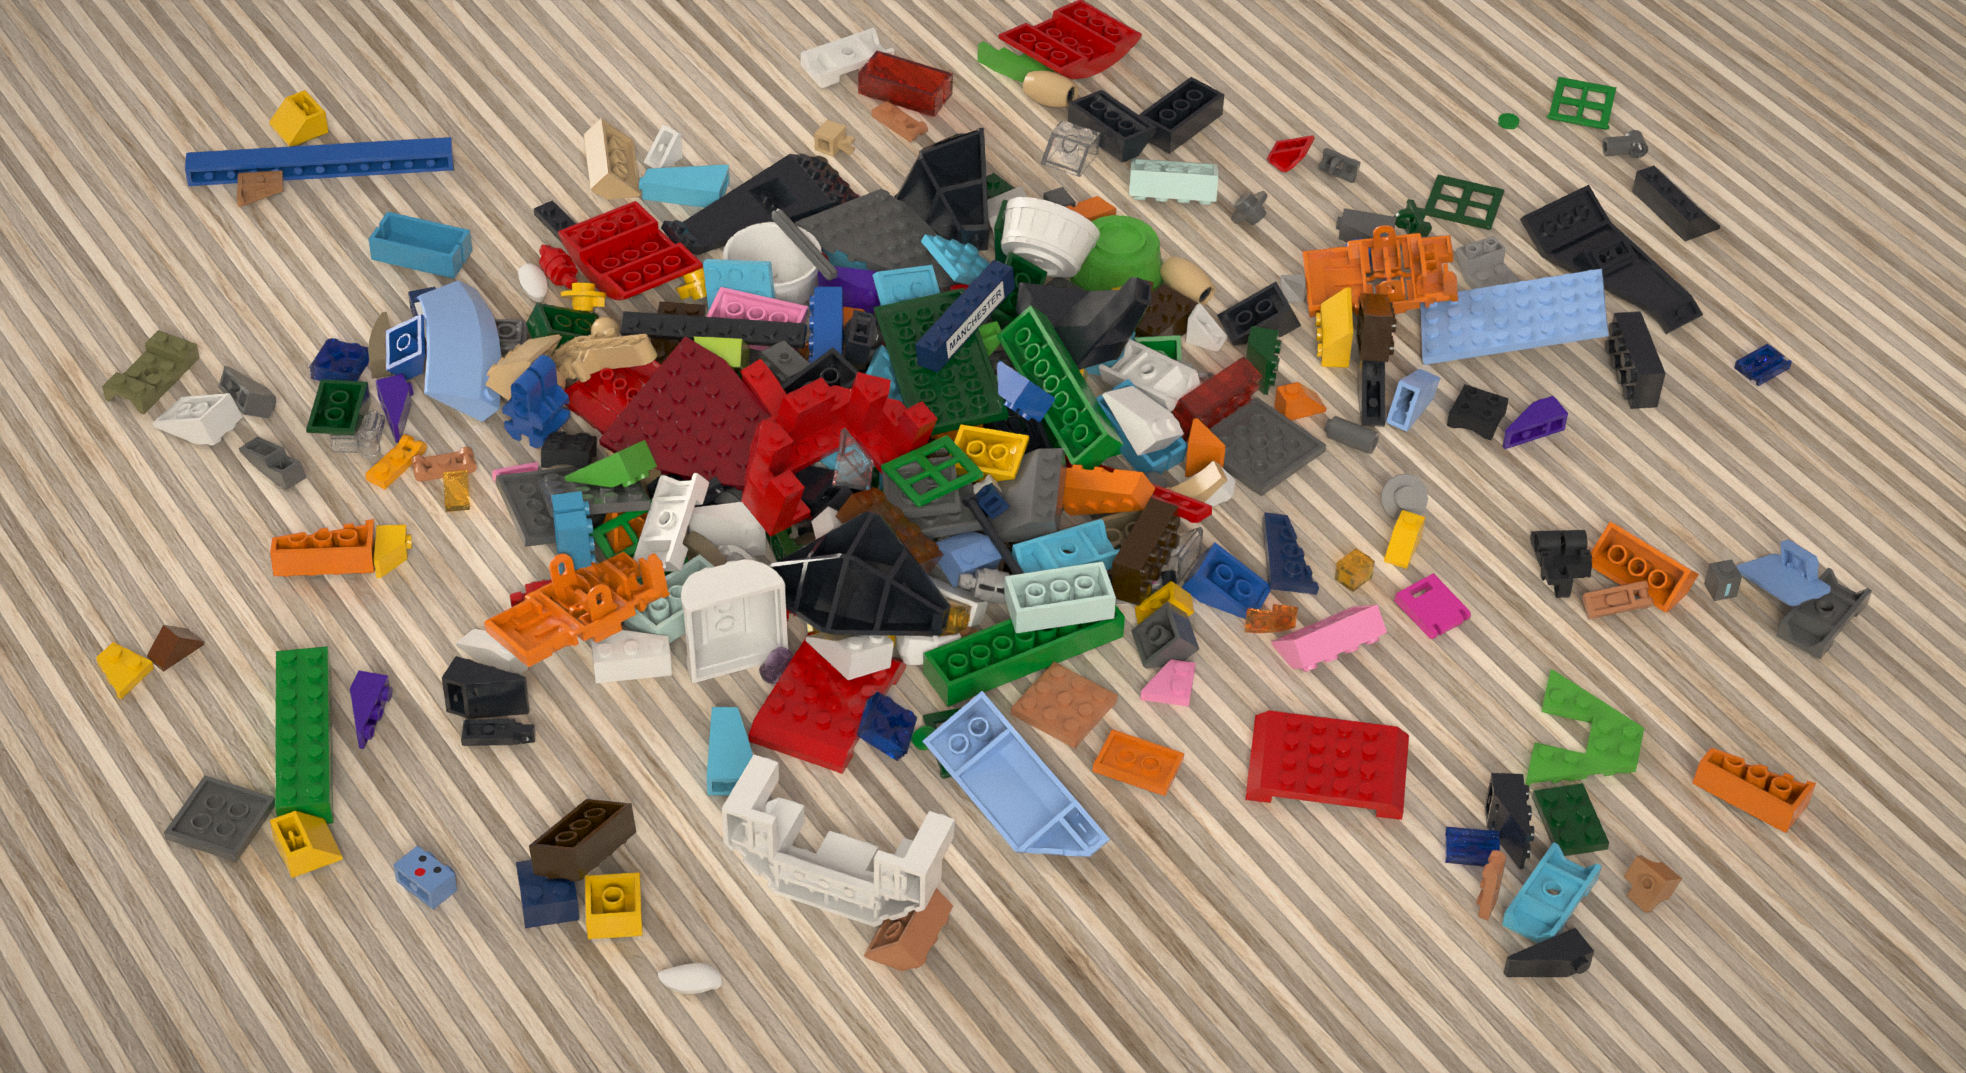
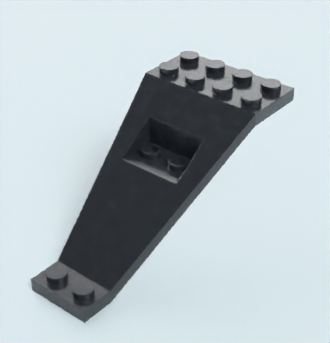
(794, 184)
(1578, 233)

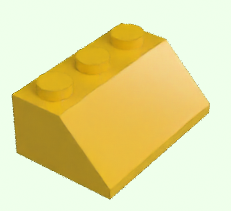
(1335, 330)

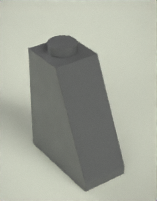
(1361, 224)

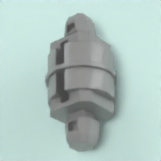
(985, 584)

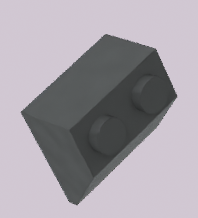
(1164, 637)

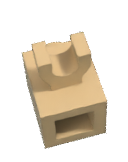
(832, 138)

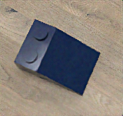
(546, 899)

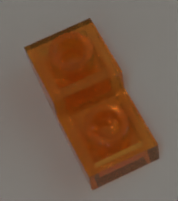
(1277, 620)

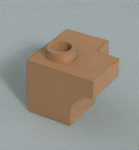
(1651, 883)

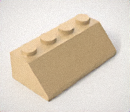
(611, 162)
(517, 361)

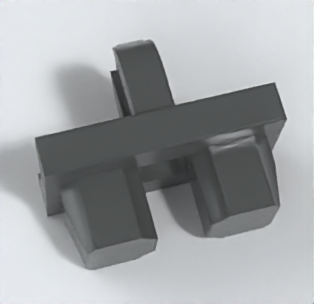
(1332, 159)

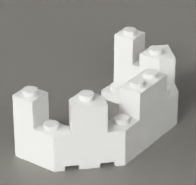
(845, 872)

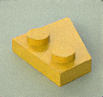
(123, 668)

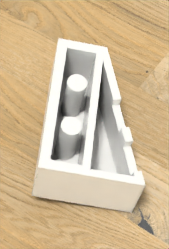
(631, 656)

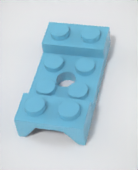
(1046, 552)
(1543, 915)

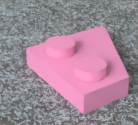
(1171, 684)

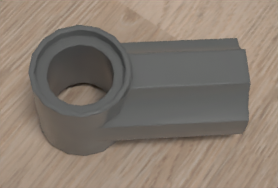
(1632, 143)

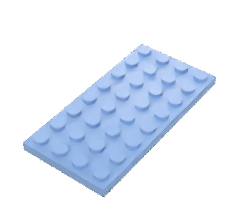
(1515, 317)

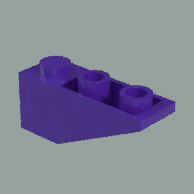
(368, 698)

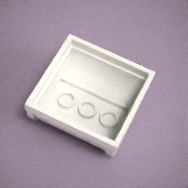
(732, 618)

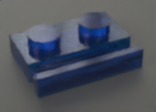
(1762, 364)
(1470, 845)

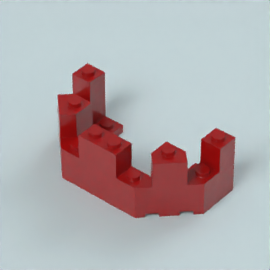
(810, 430)

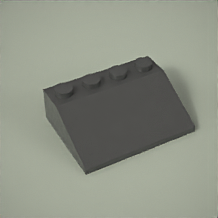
(1033, 497)

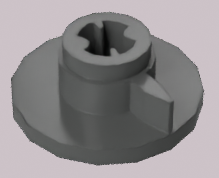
(1250, 208)

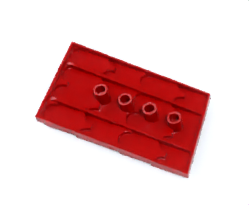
(608, 393)

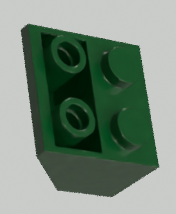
(1262, 352)

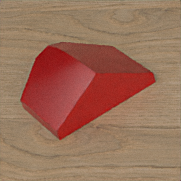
(1289, 152)

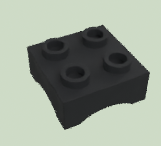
(1478, 411)
(568, 449)

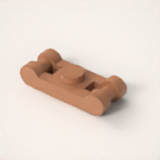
(433, 466)

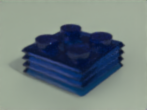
(339, 361)
(887, 726)

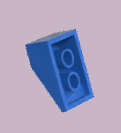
(1225, 583)

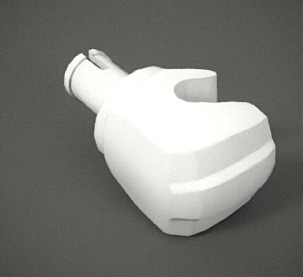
(912, 647)

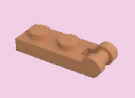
(899, 121)
(1617, 600)
(1491, 883)

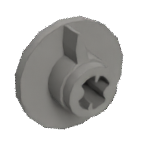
(1403, 493)

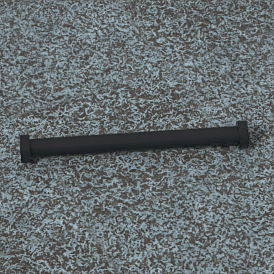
(970, 502)

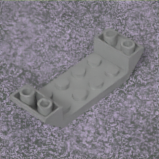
(1484, 264)

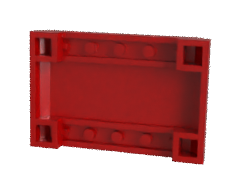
(817, 710)
(1328, 762)

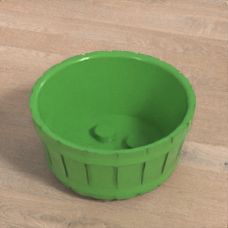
(1122, 251)

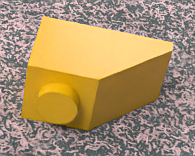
(1405, 539)
(391, 547)
(1169, 593)

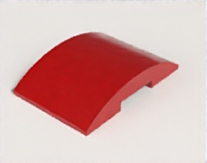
(1075, 40)
(626, 252)

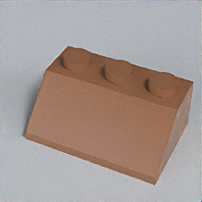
(908, 939)

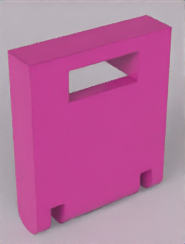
(1433, 608)

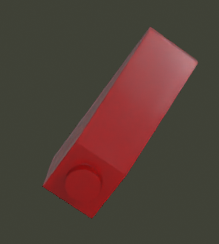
(764, 385)

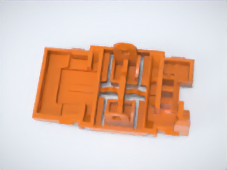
(1346, 267)
(547, 625)

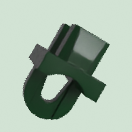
(1413, 214)

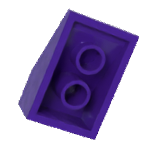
(857, 287)

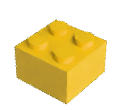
(613, 905)

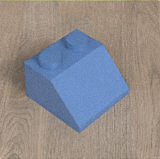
(967, 553)

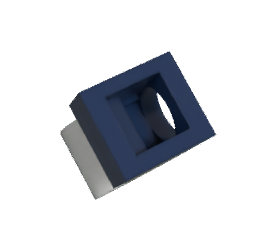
(990, 497)

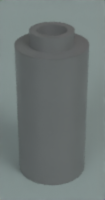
(1351, 434)

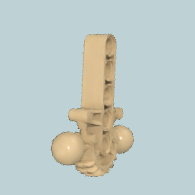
(600, 351)

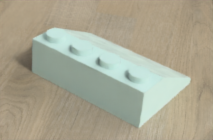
(1173, 181)

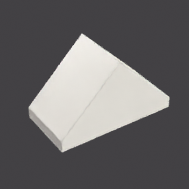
(665, 149)
(1203, 330)

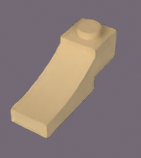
(1203, 484)

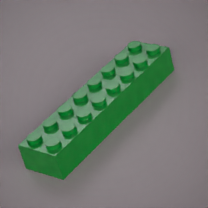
(1075, 413)
(1002, 655)
(304, 733)

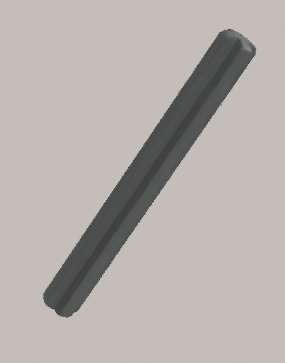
(804, 244)

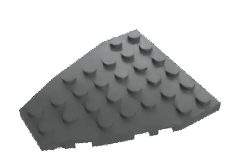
(877, 232)

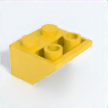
(299, 119)
(304, 842)

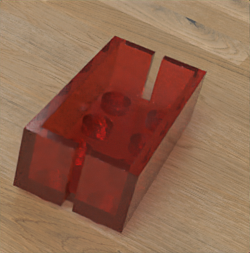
(905, 83)
(1218, 396)

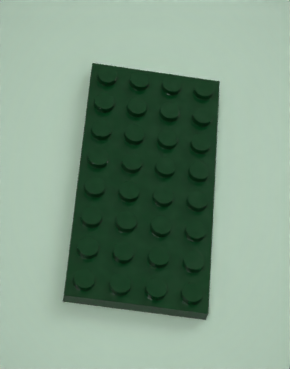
(963, 388)

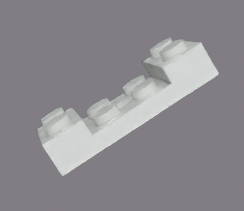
(829, 60)
(1165, 380)
(672, 502)

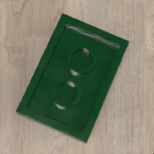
(1570, 819)

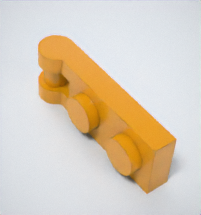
(395, 462)

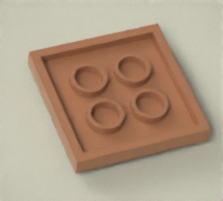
(1064, 704)

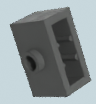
(783, 361)

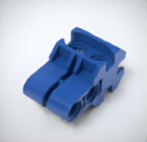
(536, 403)

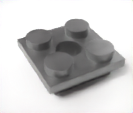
(516, 333)

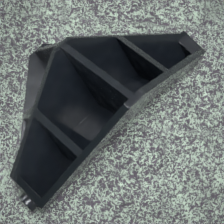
(951, 188)
(1090, 323)
(862, 583)

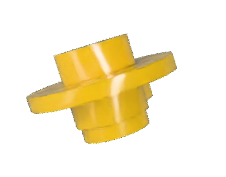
(693, 286)
(584, 297)

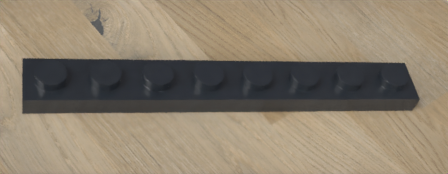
(678, 326)

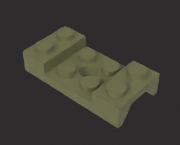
(164, 356)

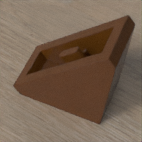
(173, 646)

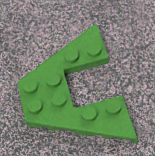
(1612, 741)

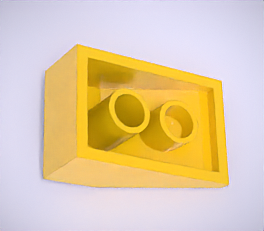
(992, 451)

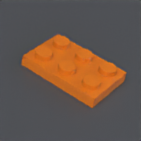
(1138, 762)

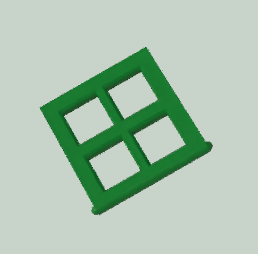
(1582, 103)
(945, 487)
(621, 520)

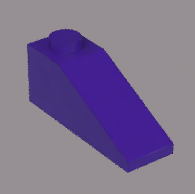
(395, 401)
(1537, 421)

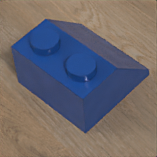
(406, 348)
(1022, 394)

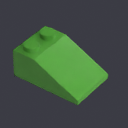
(619, 468)

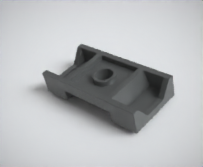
(1816, 629)

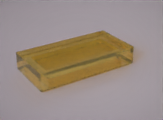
(456, 491)

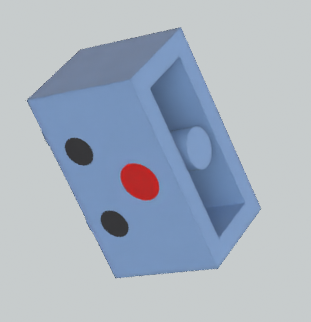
(425, 877)

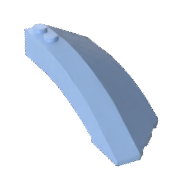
(460, 349)
(1012, 783)

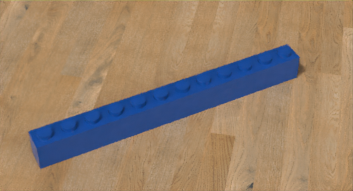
(322, 160)

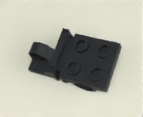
(1562, 558)

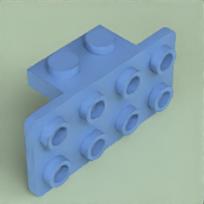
(1787, 576)

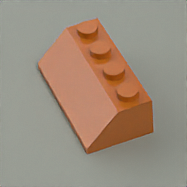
(1632, 560)

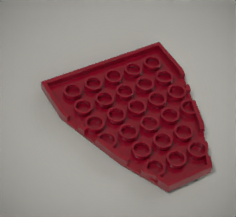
(692, 417)

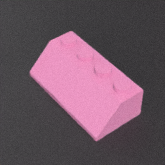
(748, 306)
(1331, 636)

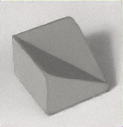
(1293, 287)

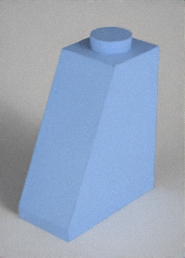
(1412, 398)

